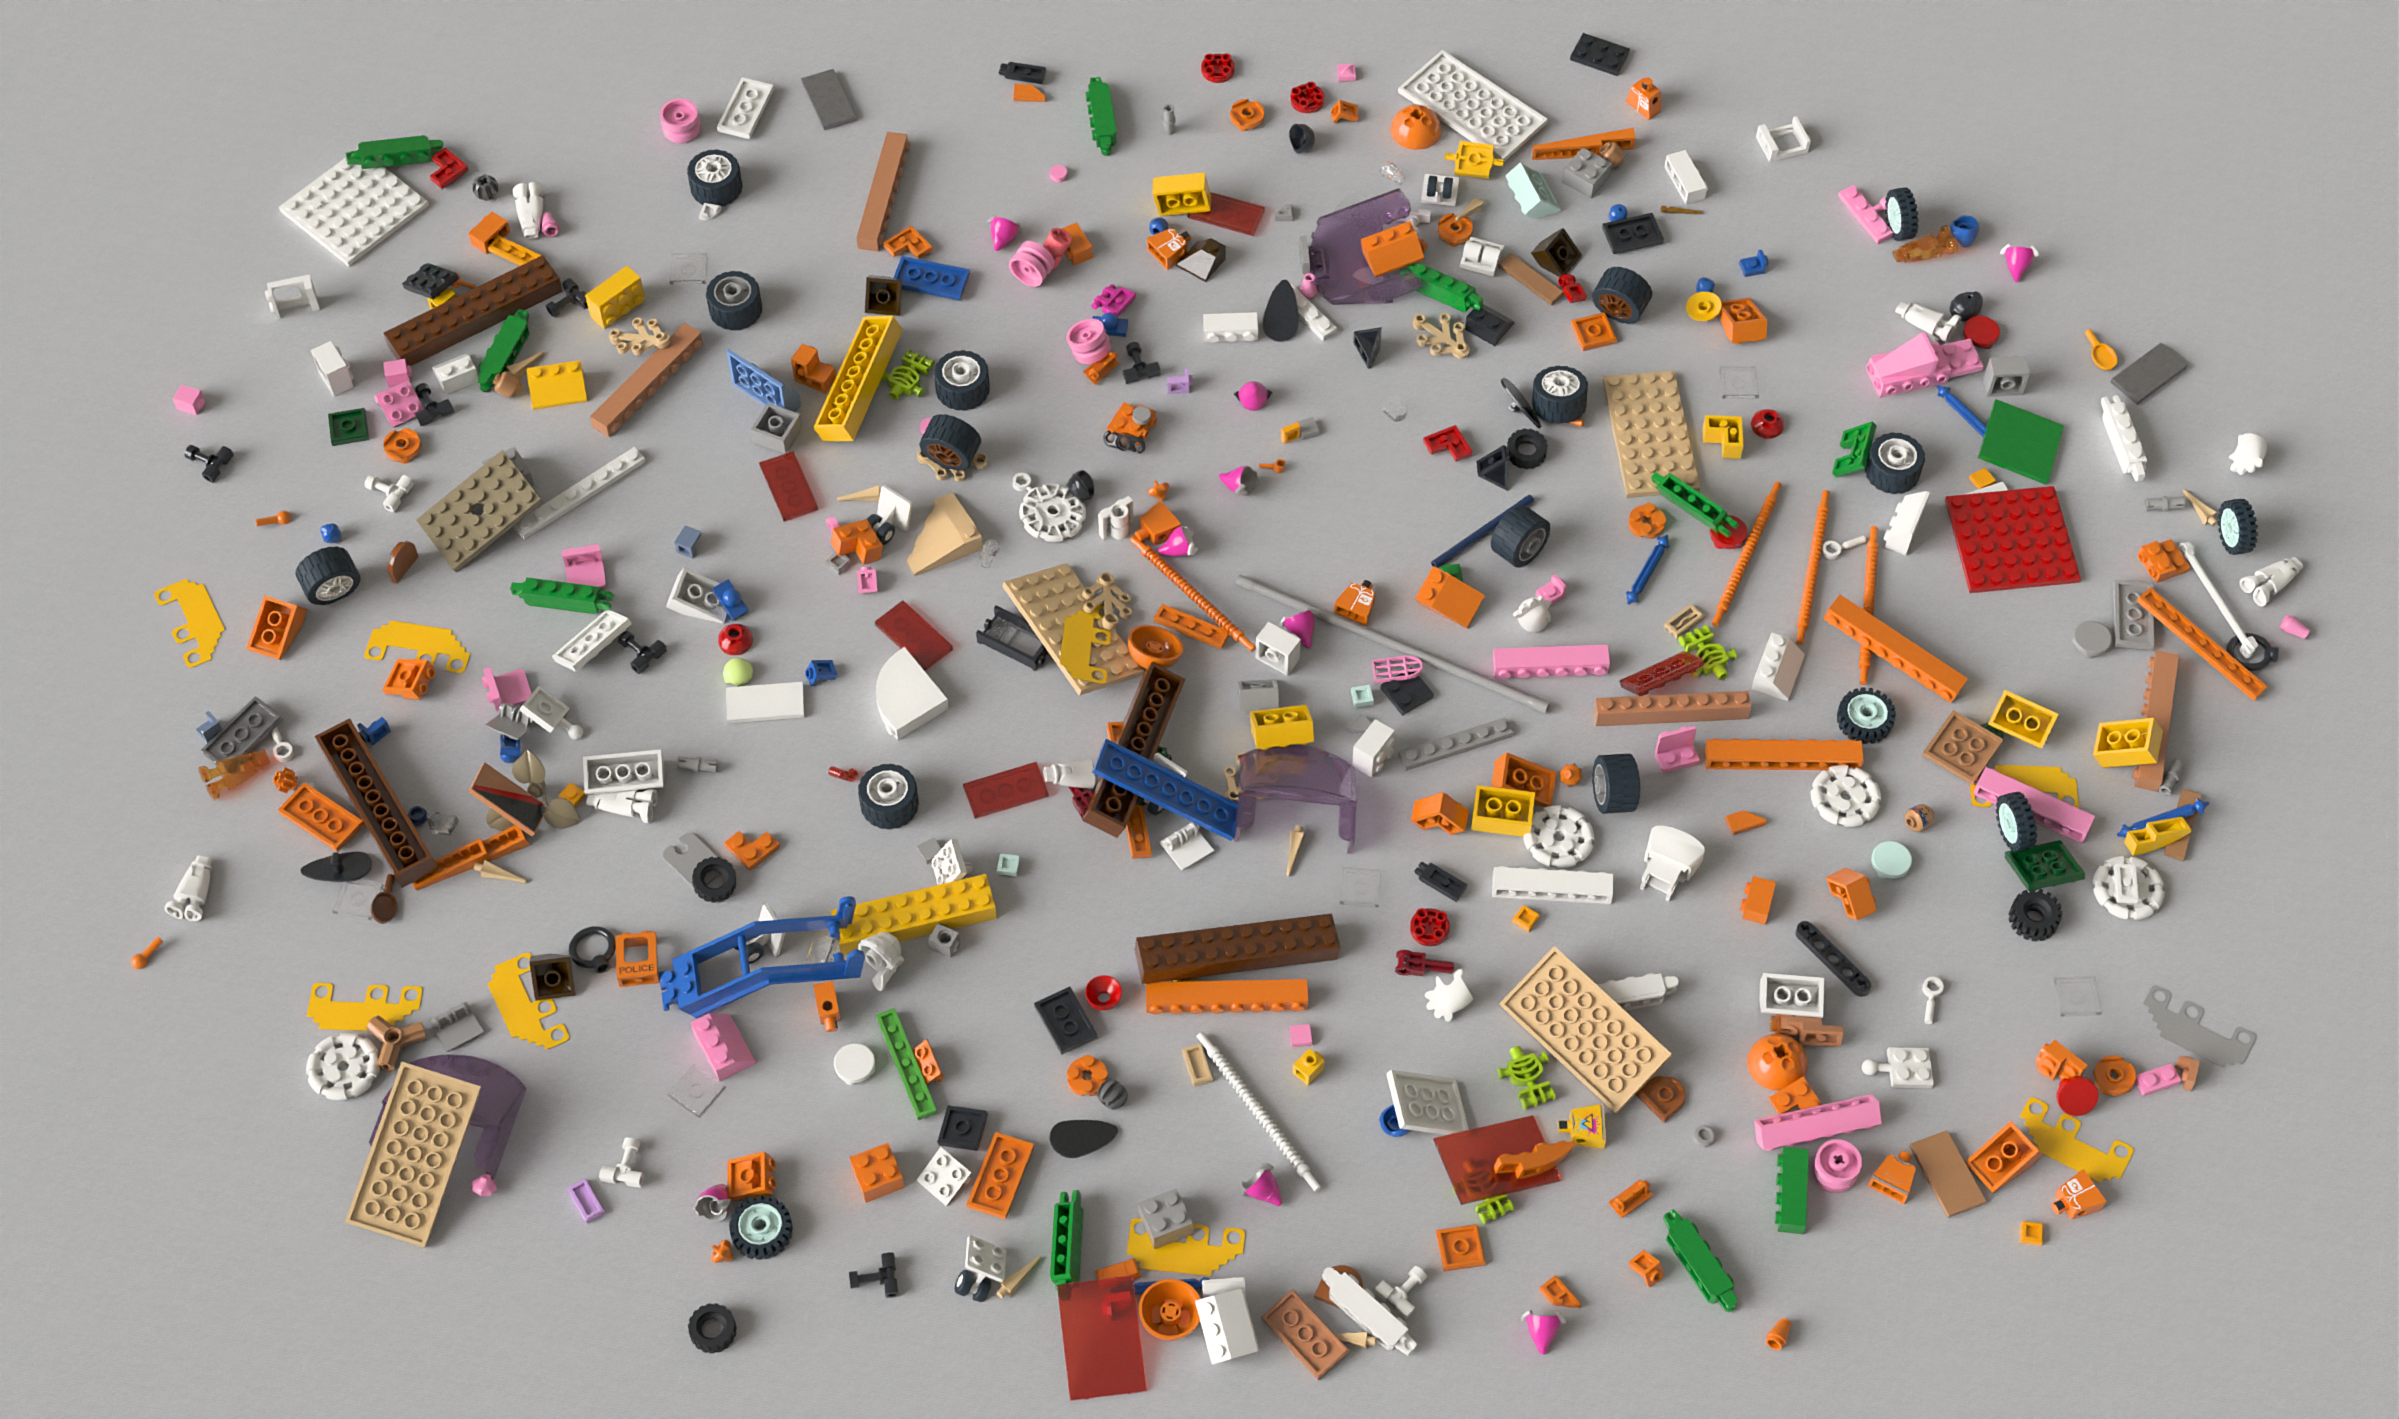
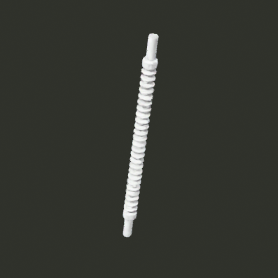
(1302, 1169)

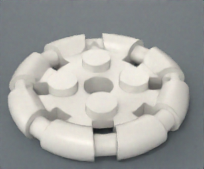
(1049, 521)
(1848, 786)
(1565, 828)
(2119, 909)
(335, 1058)

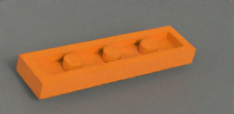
(1191, 626)

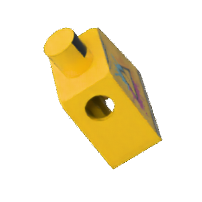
(1586, 1126)

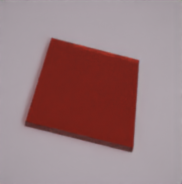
(1472, 1155)
(1101, 1338)

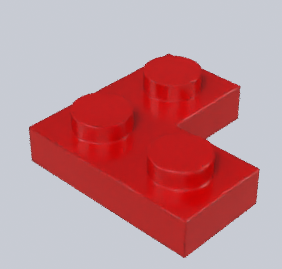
(450, 168)
(1448, 439)

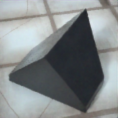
(1368, 344)
(1494, 467)

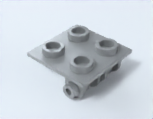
(511, 722)
(456, 1026)

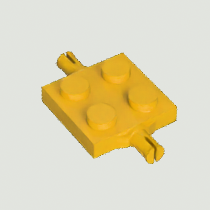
(1474, 159)

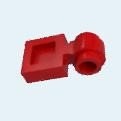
(1573, 291)

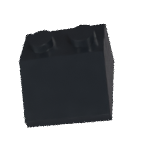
(1488, 324)

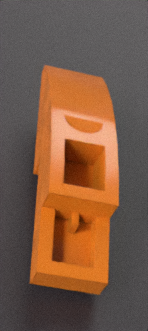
(1540, 1160)

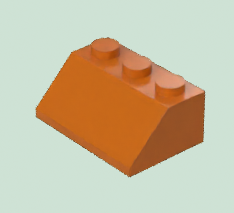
(1392, 249)

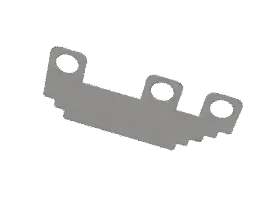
(2194, 1038)

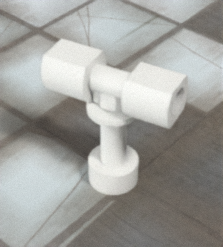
(1422, 216)
(393, 491)
(623, 1171)
(1398, 1296)

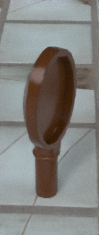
(384, 904)

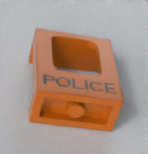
(637, 972)

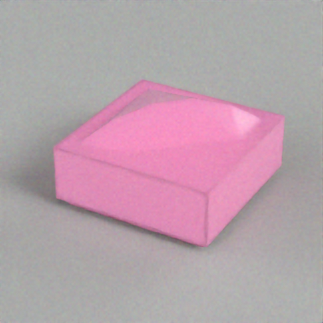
(1346, 72)

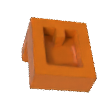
(1344, 110)
(1647, 1267)

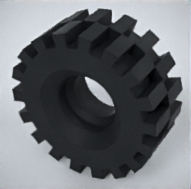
(2036, 902)

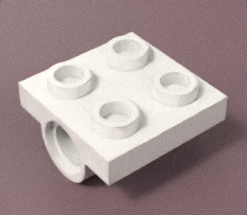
(1481, 256)
(1116, 519)

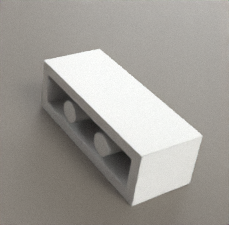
(1686, 177)
(1230, 327)

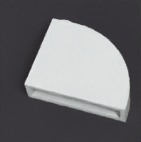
(907, 695)

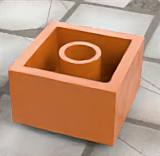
(876, 1172)

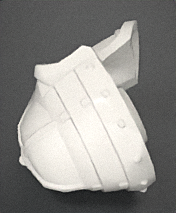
(883, 955)

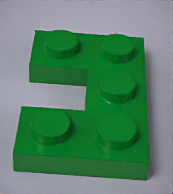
(1860, 440)

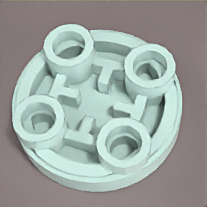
(1891, 860)

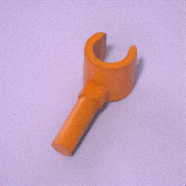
(459, 282)
(1278, 466)

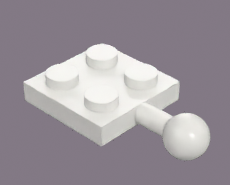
(549, 712)
(1906, 1066)

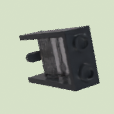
(1013, 638)

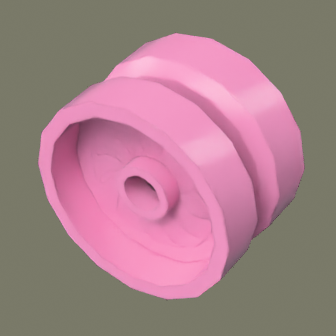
(680, 120)
(1031, 263)
(1089, 341)
(1836, 1166)

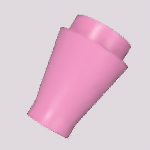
(549, 225)
(1308, 286)
(2293, 626)

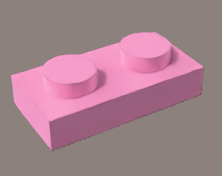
(2157, 1079)

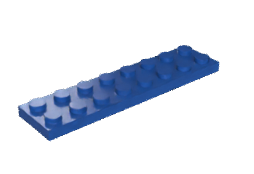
(1166, 789)

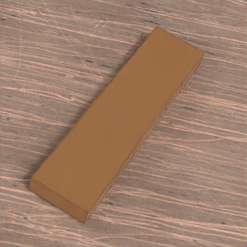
(1530, 279)
(2178, 848)

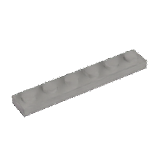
(1455, 743)

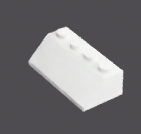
(623, 771)

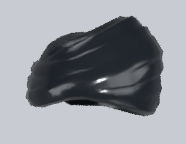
(1301, 138)
(1966, 305)
(1081, 485)

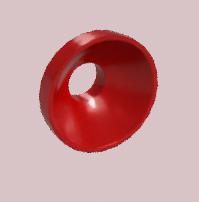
(1765, 428)
(735, 645)
(1100, 985)

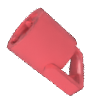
(1057, 244)

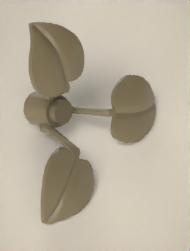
(530, 770)

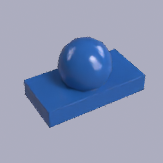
(1113, 325)
(730, 599)
(509, 749)

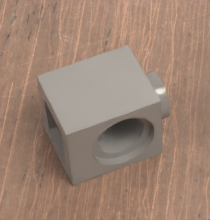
(943, 933)

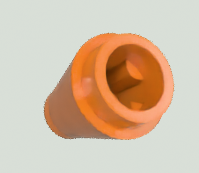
(1779, 1334)

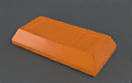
(1121, 1269)

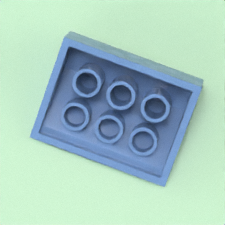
(761, 384)

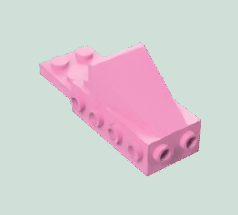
(1921, 365)

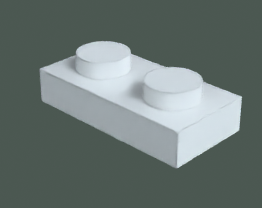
(2126, 883)

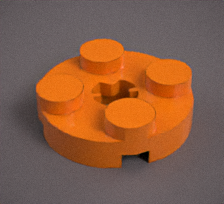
(1245, 122)
(1451, 236)
(405, 453)
(1648, 512)
(1084, 1065)
(2112, 1086)

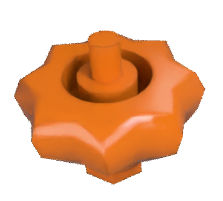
(1159, 491)
(1570, 774)
(722, 1252)

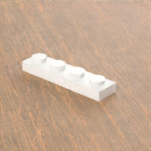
(1313, 317)

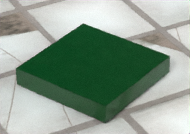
(348, 426)

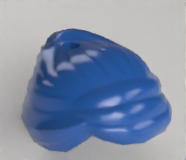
(1964, 230)
(1390, 1124)

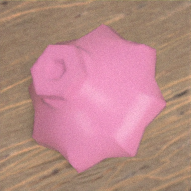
(484, 1185)

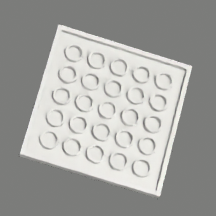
(353, 209)

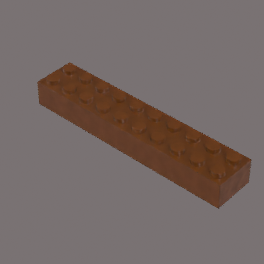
(473, 311)
(1142, 734)
(376, 803)
(1237, 948)

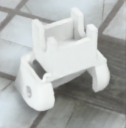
(1668, 856)

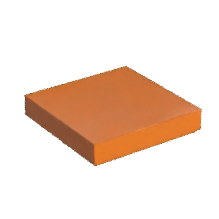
(1593, 331)
(1460, 1247)

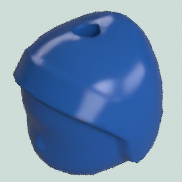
(1617, 212)
(1158, 225)
(1705, 285)
(330, 533)

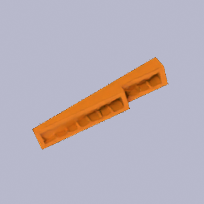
(1570, 147)
(475, 851)

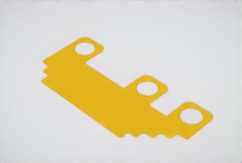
(201, 617)
(418, 637)
(1076, 644)
(2040, 777)
(517, 1010)
(356, 1015)
(2064, 1148)
(1180, 1257)

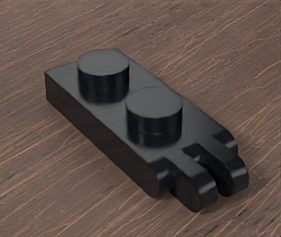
(1023, 72)
(1441, 880)

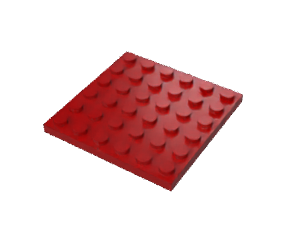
(2012, 539)

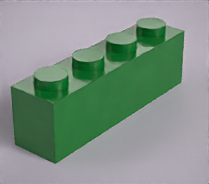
(1792, 1190)

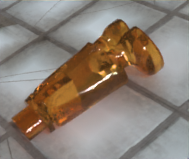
(1927, 247)
(233, 770)

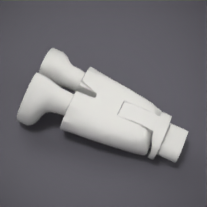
(529, 212)
(1929, 320)
(2271, 579)
(1072, 774)
(626, 803)
(191, 888)

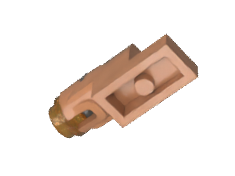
(1808, 1029)

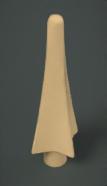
(1472, 208)
(519, 368)
(870, 494)
(2205, 513)
(1295, 843)
(489, 870)
(1011, 1283)
(1358, 1339)

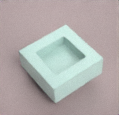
(1362, 696)
(1008, 865)

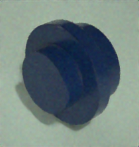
(417, 815)

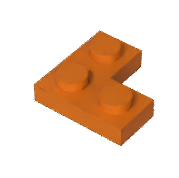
(908, 239)
(751, 853)
(1795, 1094)

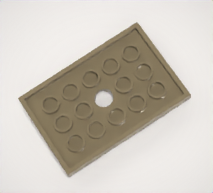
(505, 499)

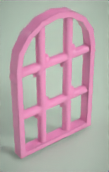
(1404, 664)

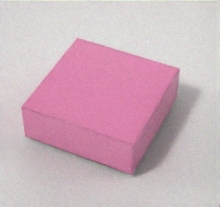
(1300, 1035)

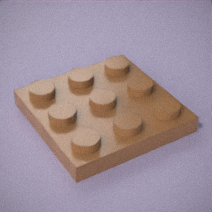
(1962, 747)

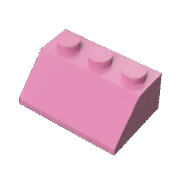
(722, 1044)

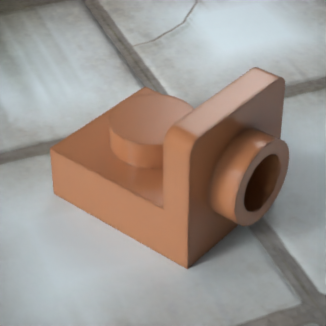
(2190, 1070)

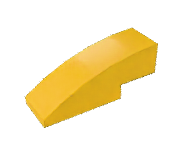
(2156, 835)

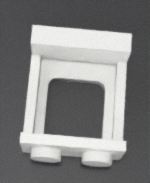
(1767, 142)
(307, 296)

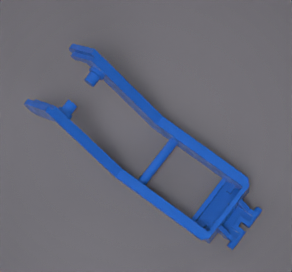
(684, 982)

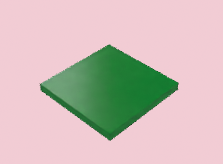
(2020, 441)

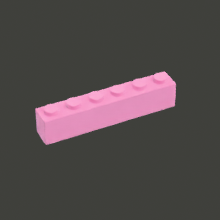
(1551, 661)
(2047, 810)
(1817, 1122)

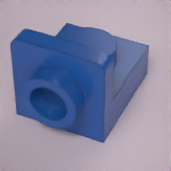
(1754, 265)
(820, 670)
(375, 731)

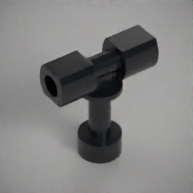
(572, 295)
(1140, 367)
(431, 408)
(212, 462)
(644, 653)
(885, 1276)

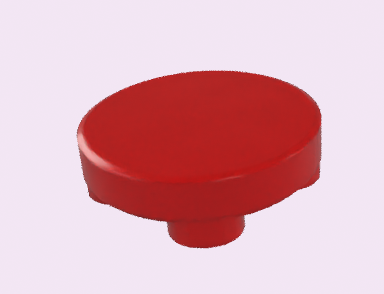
(1217, 67)
(1307, 98)
(1982, 331)
(1736, 539)
(1429, 927)
(2077, 1095)

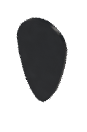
(1281, 313)
(1520, 402)
(339, 867)
(1081, 1137)

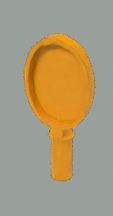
(2101, 353)

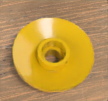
(1703, 300)

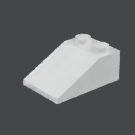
(694, 597)

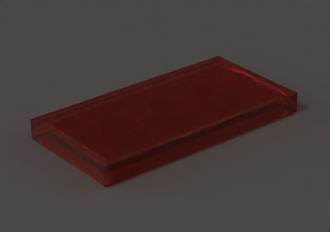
(1231, 214)
(788, 486)
(911, 631)
(1005, 790)

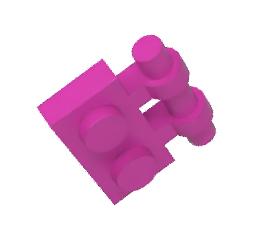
(1117, 301)

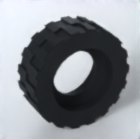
(1527, 436)
(714, 894)
(707, 1312)

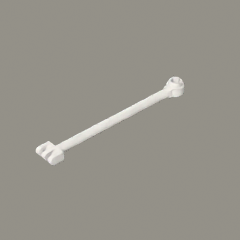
(2248, 643)

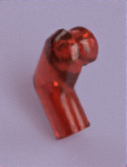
(849, 776)

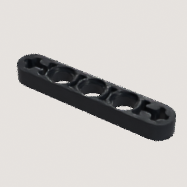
(1837, 967)

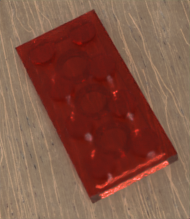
(1661, 673)

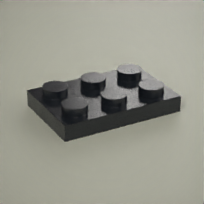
(1600, 54)
(1632, 233)
(430, 280)
(1065, 1020)

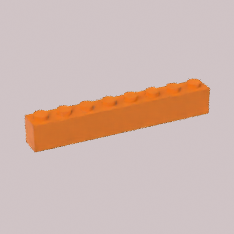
(1895, 648)
(1782, 754)
(1227, 996)

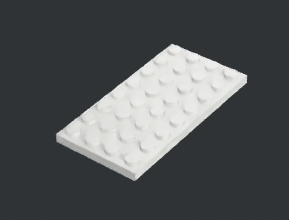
(1473, 105)

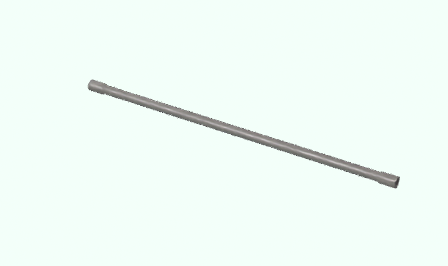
(1532, 702)

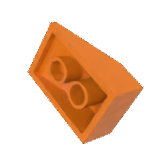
(1742, 321)
(1449, 597)
(275, 627)
(1523, 775)
(2003, 1157)

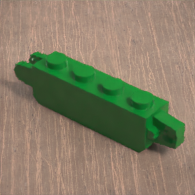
(1102, 115)
(394, 152)
(1446, 289)
(504, 349)
(1694, 503)
(562, 595)
(1067, 1239)
(1699, 1261)

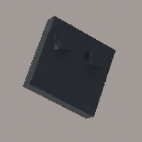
(1407, 693)
(962, 1128)

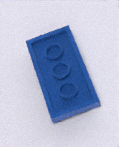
(932, 277)

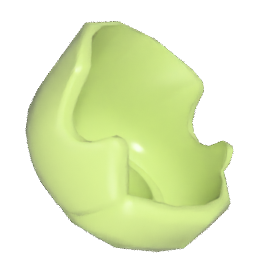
(738, 672)

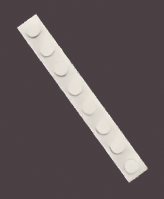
(579, 493)

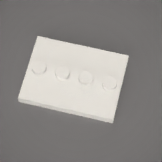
(1427, 1103)

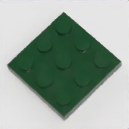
(2045, 865)

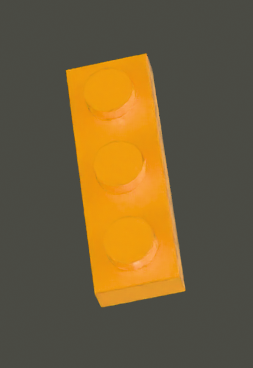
(511, 251)

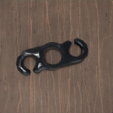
(1117, 442)

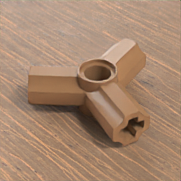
(386, 1033)

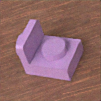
(1180, 384)

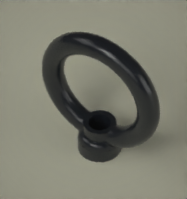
(2270, 654)
(600, 962)

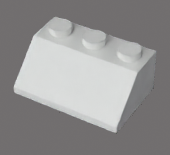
(1906, 522)
(1778, 667)
(1791, 995)
(1227, 1325)

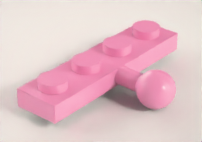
(1866, 213)

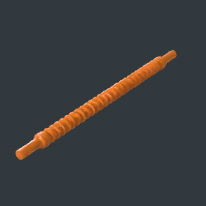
(1872, 546)
(1746, 554)
(1812, 570)
(1238, 635)

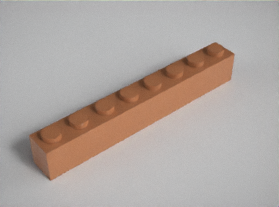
(882, 191)
(646, 380)
(2159, 706)
(1672, 708)

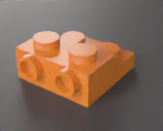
(1124, 423)
(2163, 560)
(409, 678)
(2059, 1061)
(751, 1176)

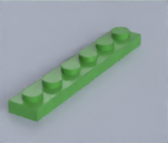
(906, 1064)

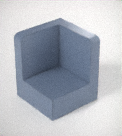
(686, 541)
(209, 728)

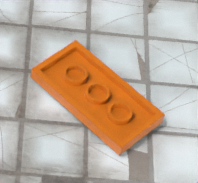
(320, 817)
(1000, 1175)

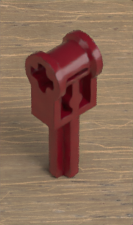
(1081, 799)
(1416, 964)

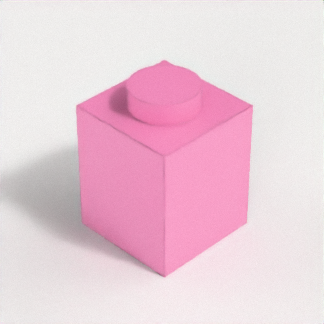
(397, 372)
(189, 399)

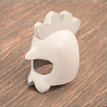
(2249, 453)
(1534, 614)
(1449, 998)

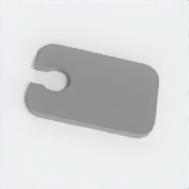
(685, 863)

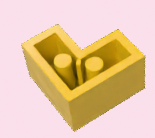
(1726, 431)

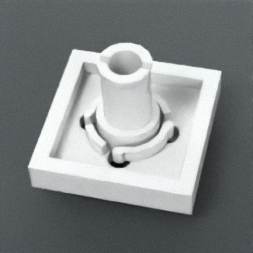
(949, 863)

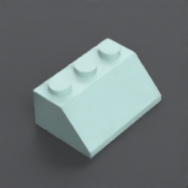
(1532, 191)

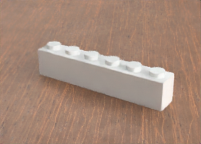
(1552, 885)

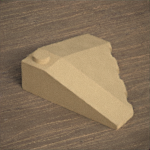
(945, 536)

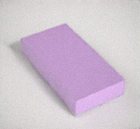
(586, 1200)

